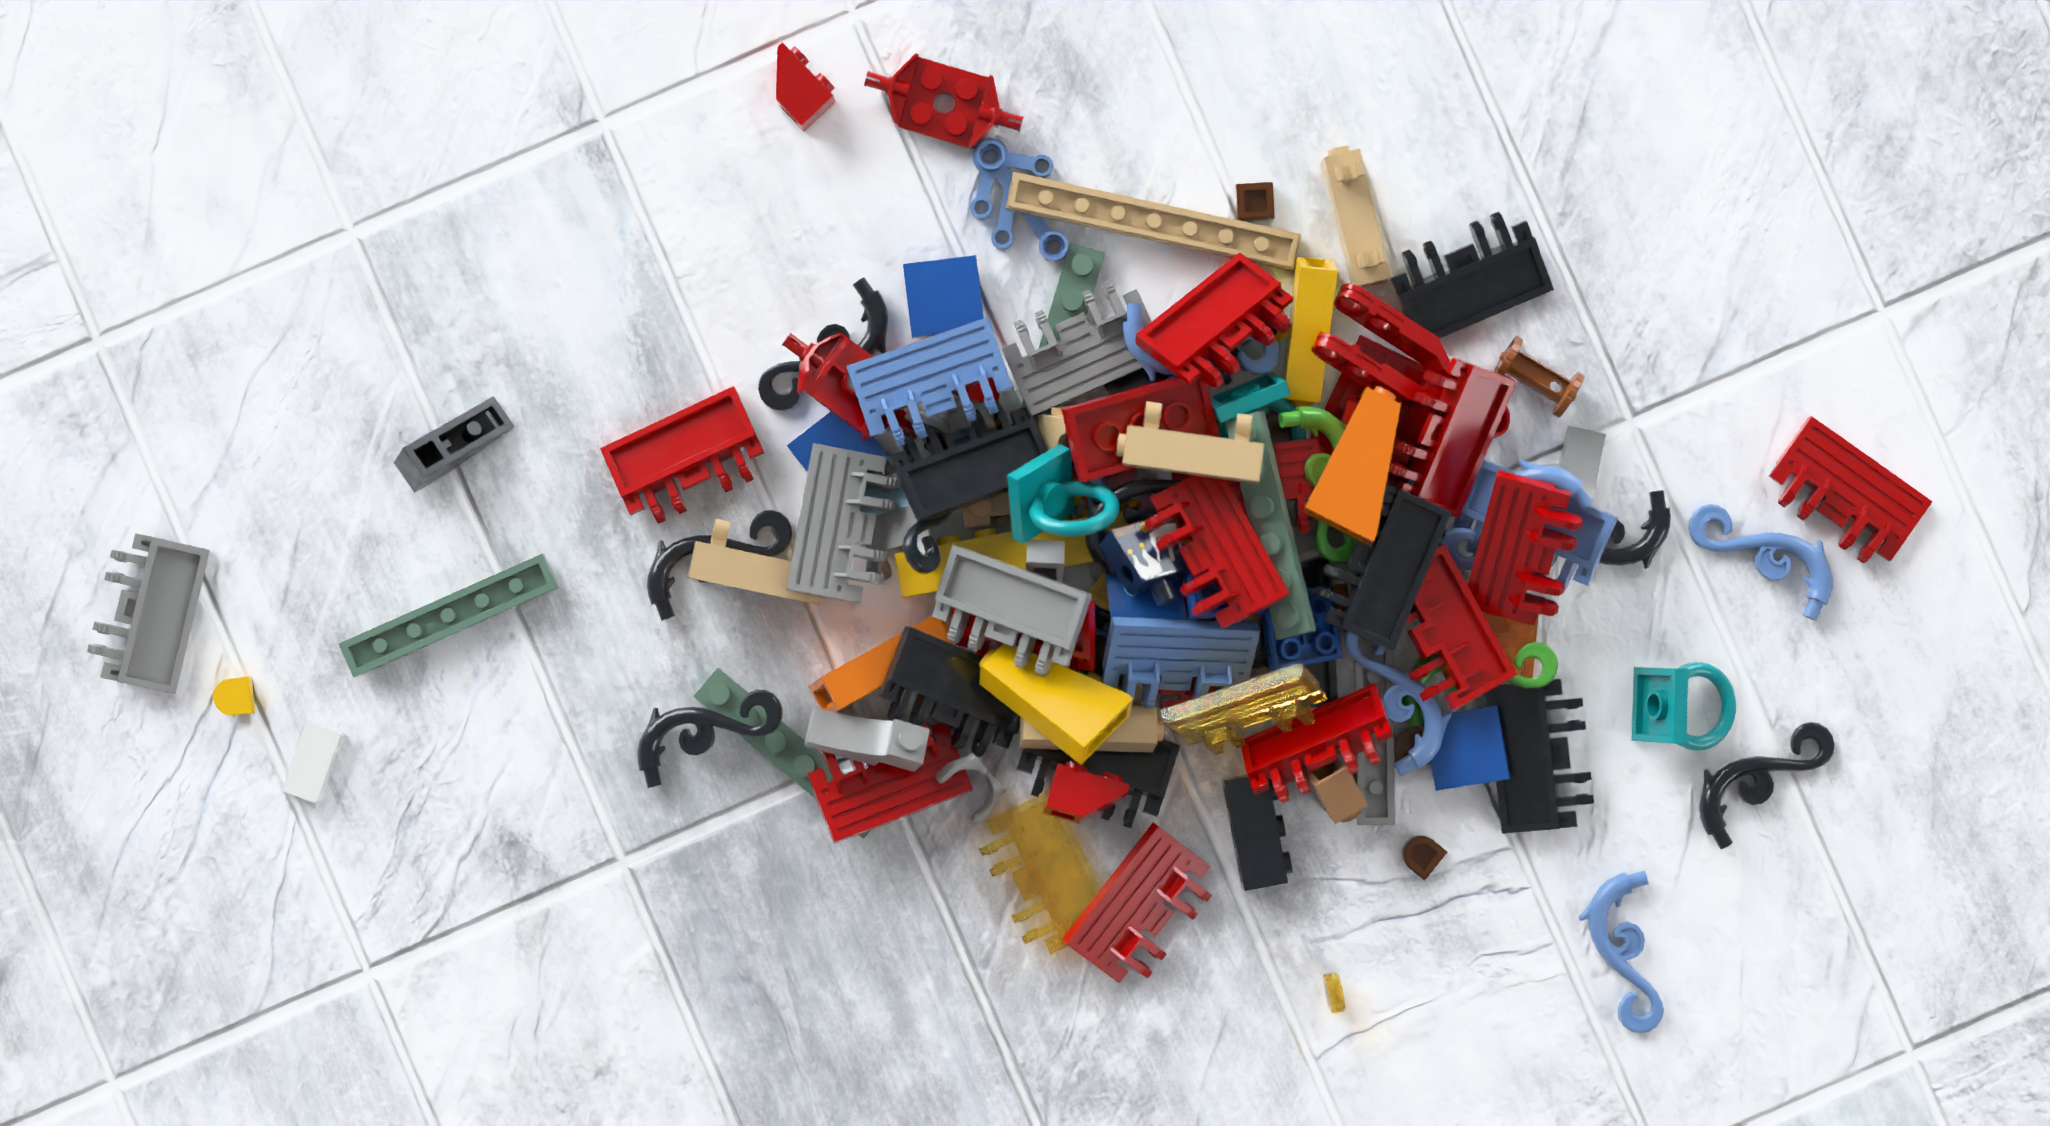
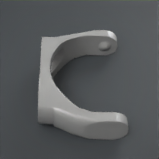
(994, 788)

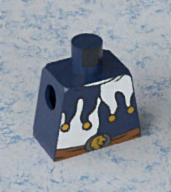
(1140, 563)

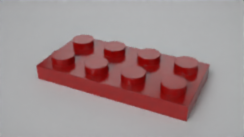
(1096, 424)

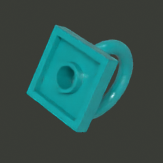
(1253, 396)
(1044, 496)
(1662, 703)

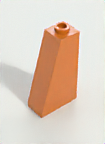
(1356, 475)
(867, 671)

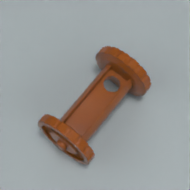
(1538, 376)

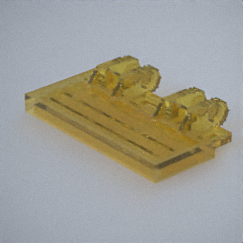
(1272, 695)
(1053, 868)

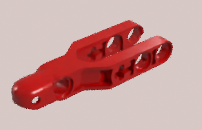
(1397, 331)

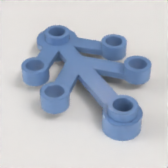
(1002, 173)

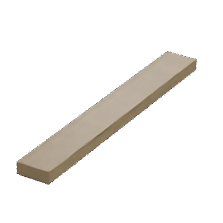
(1152, 221)

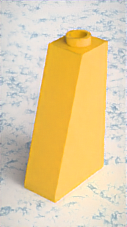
(1309, 314)
(1062, 705)

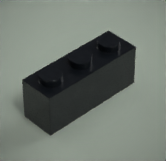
(1256, 834)

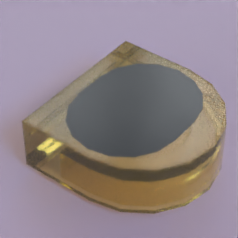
(1334, 992)

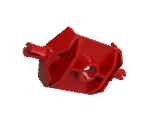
(922, 81)
(825, 379)

